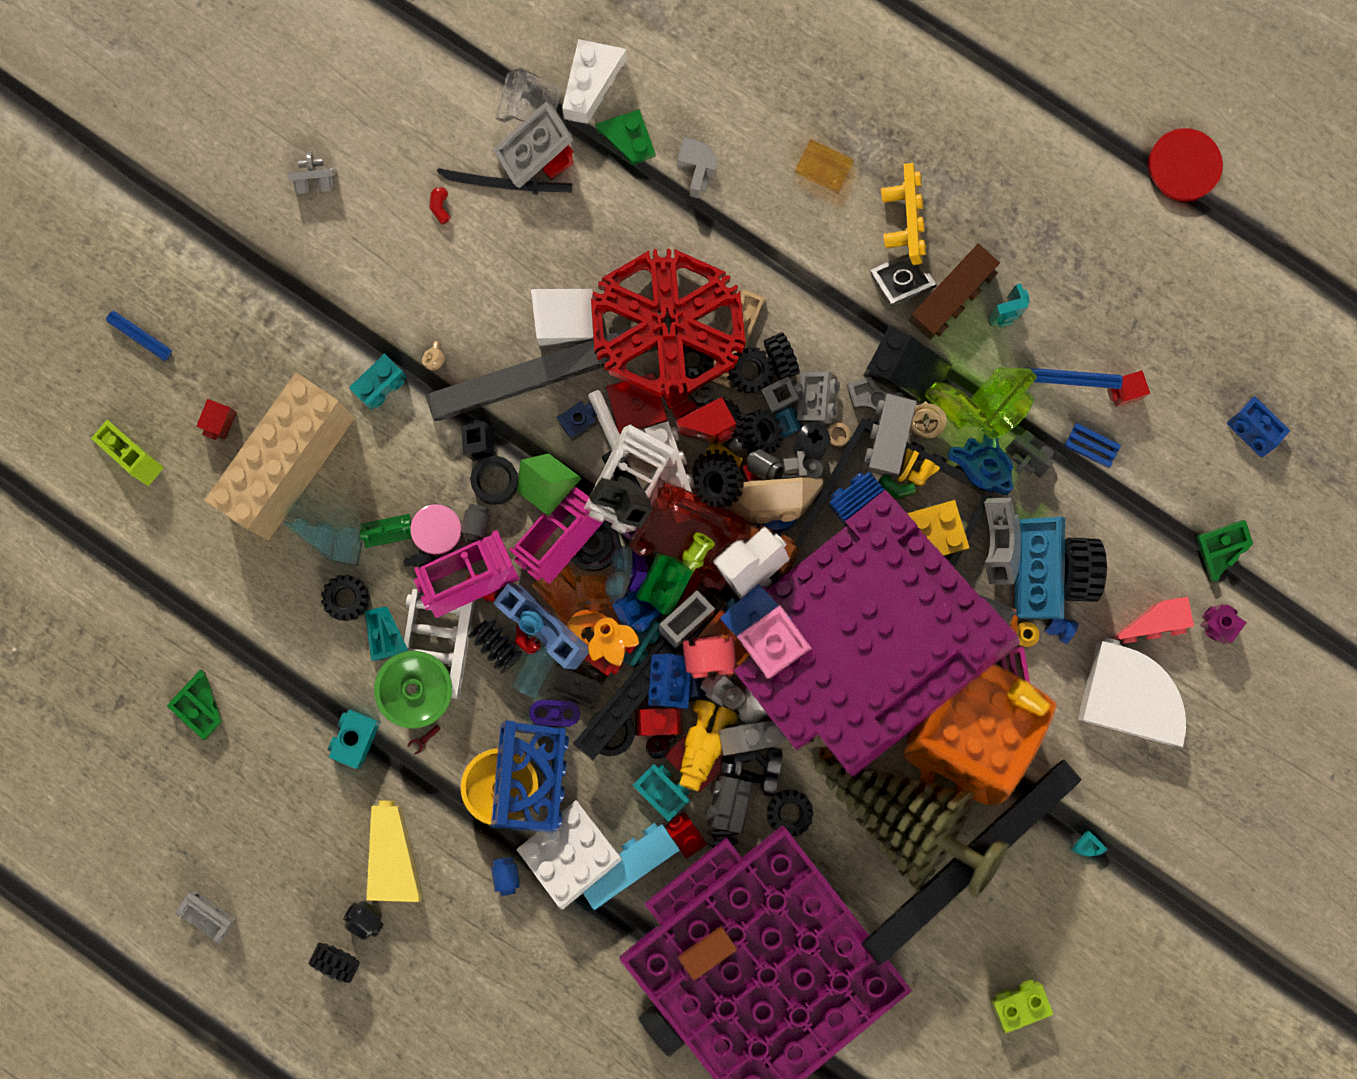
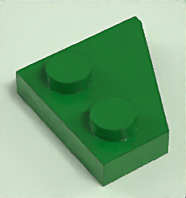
(1223, 547)

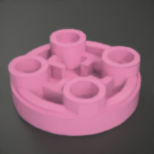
(435, 530)

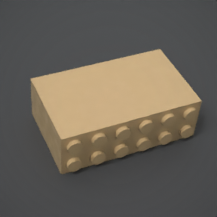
(280, 457)

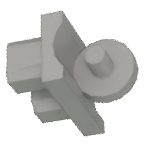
(301, 179)
(799, 468)
(723, 692)

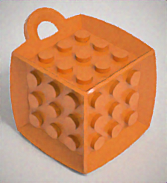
(980, 738)

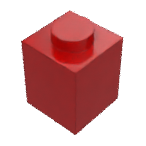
(1133, 389)
(215, 420)

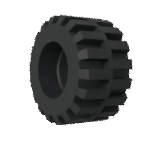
(1084, 569)

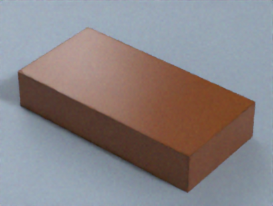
(707, 953)

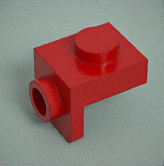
(685, 835)

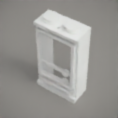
(643, 447)

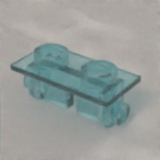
(534, 672)

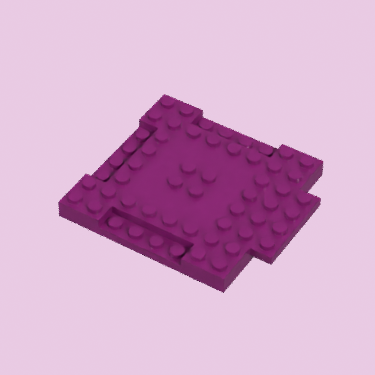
(886, 636)
(798, 971)

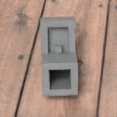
(700, 160)

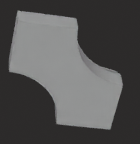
(867, 394)

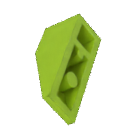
(127, 453)

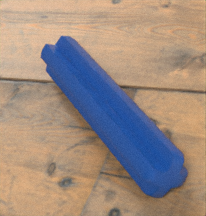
(138, 335)

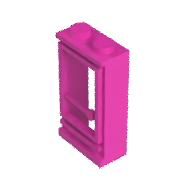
(565, 547)
(499, 574)

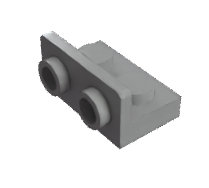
(818, 397)

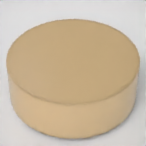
(839, 435)

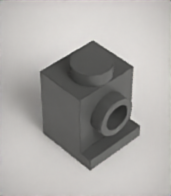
(774, 393)

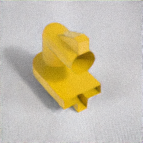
(919, 478)

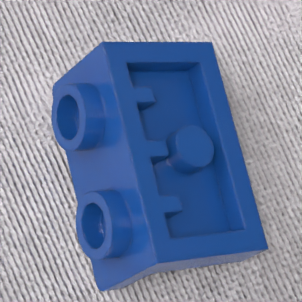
(1258, 427)
(635, 612)
(669, 681)

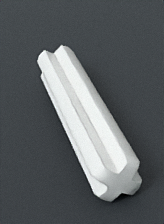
(605, 419)

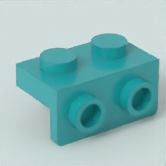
(1006, 312)
(661, 791)

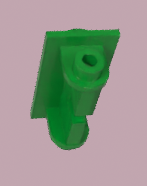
(386, 531)

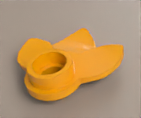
(612, 644)

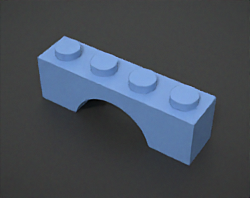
(558, 639)

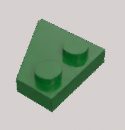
(629, 136)
(197, 706)

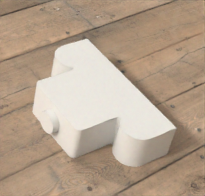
(752, 562)

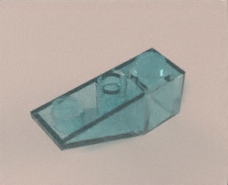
(334, 544)

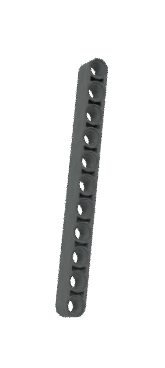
(519, 379)

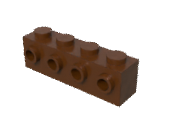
(954, 291)

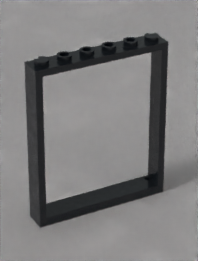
(954, 472)

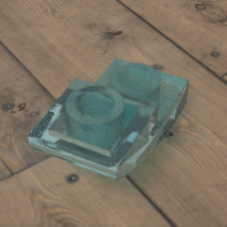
(618, 582)

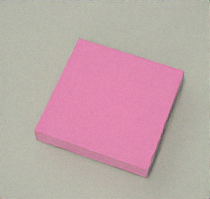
(774, 642)

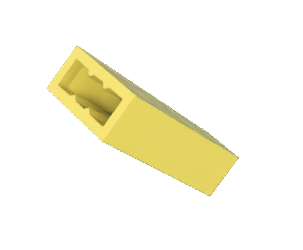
(391, 860)

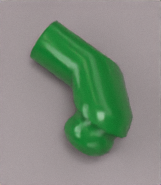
(895, 490)

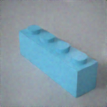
(638, 859)

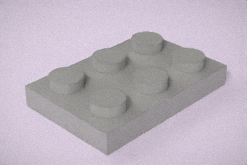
(533, 144)

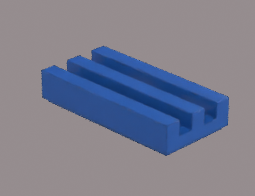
(1097, 437)

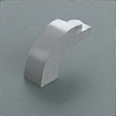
(1005, 541)

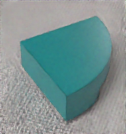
(1088, 845)

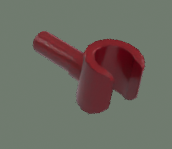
(424, 739)

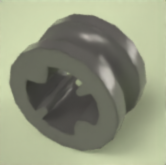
(701, 401)

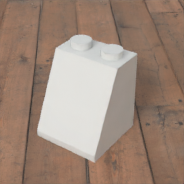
(562, 317)

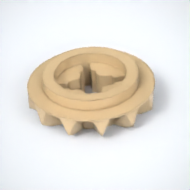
(936, 424)

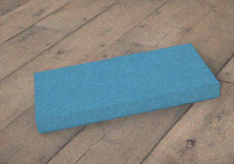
(1041, 569)

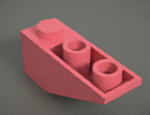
(1163, 616)

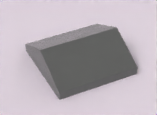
(901, 280)

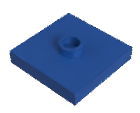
(749, 610)

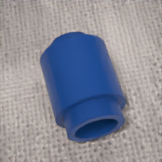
(505, 876)

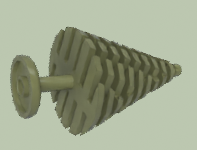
(913, 822)

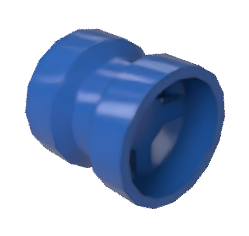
(1063, 628)

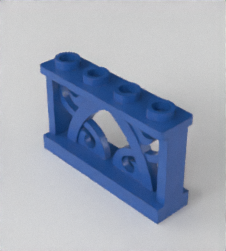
(503, 802)

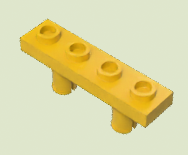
(915, 224)

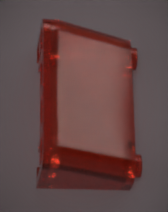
(676, 519)

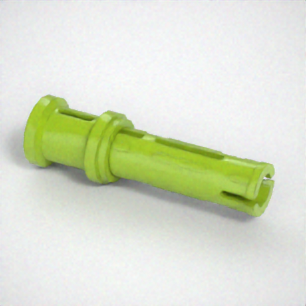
(697, 551)

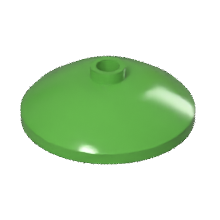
(431, 693)

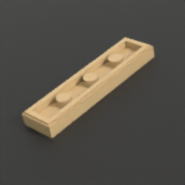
(751, 309)

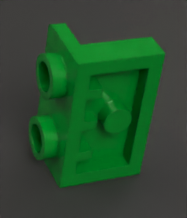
(665, 583)

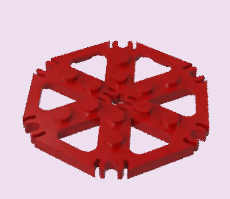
(687, 312)

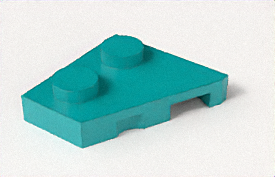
(383, 634)

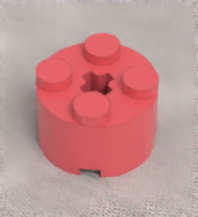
(710, 654)

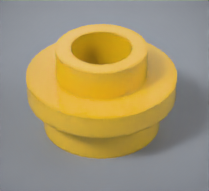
(1034, 634)

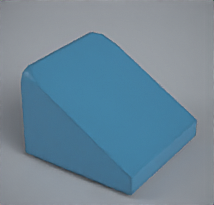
(788, 422)

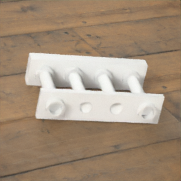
(459, 635)

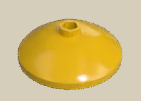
(479, 784)

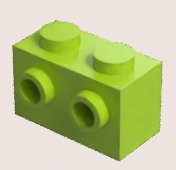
(1021, 1006)

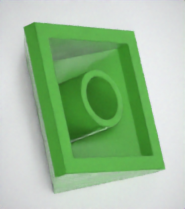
(545, 482)

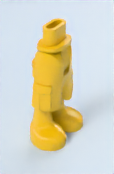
(703, 747)

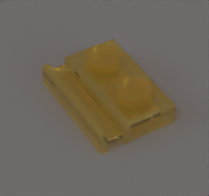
(824, 166)

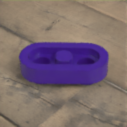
(554, 713)

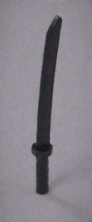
(534, 186)

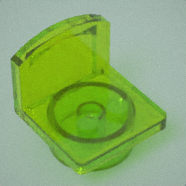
(994, 407)

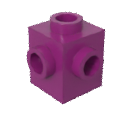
(1222, 623)

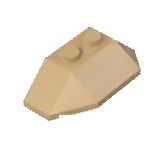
(776, 499)

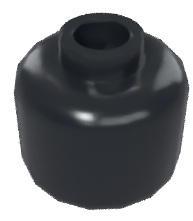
(363, 920)

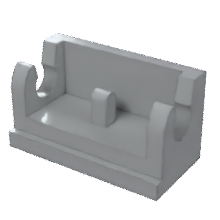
(206, 916)

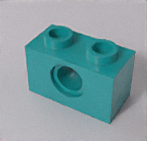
(366, 730)

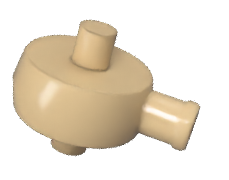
(434, 357)

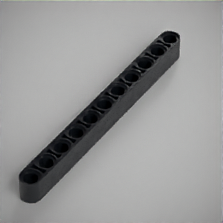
(957, 875)

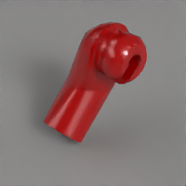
(437, 198)
(527, 644)

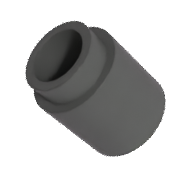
(765, 465)
(475, 522)

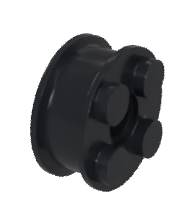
(600, 557)

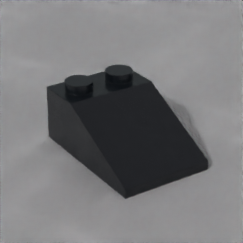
(906, 365)

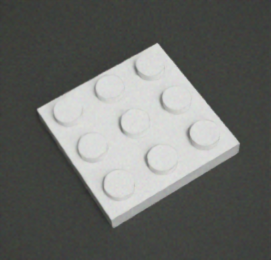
(570, 857)

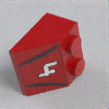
(709, 423)

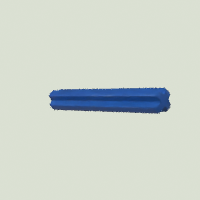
(1078, 378)

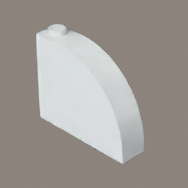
(1132, 695)

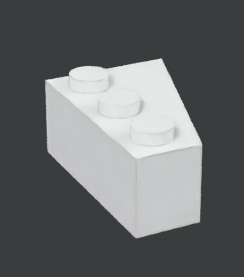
(590, 77)

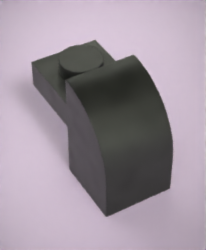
(625, 497)

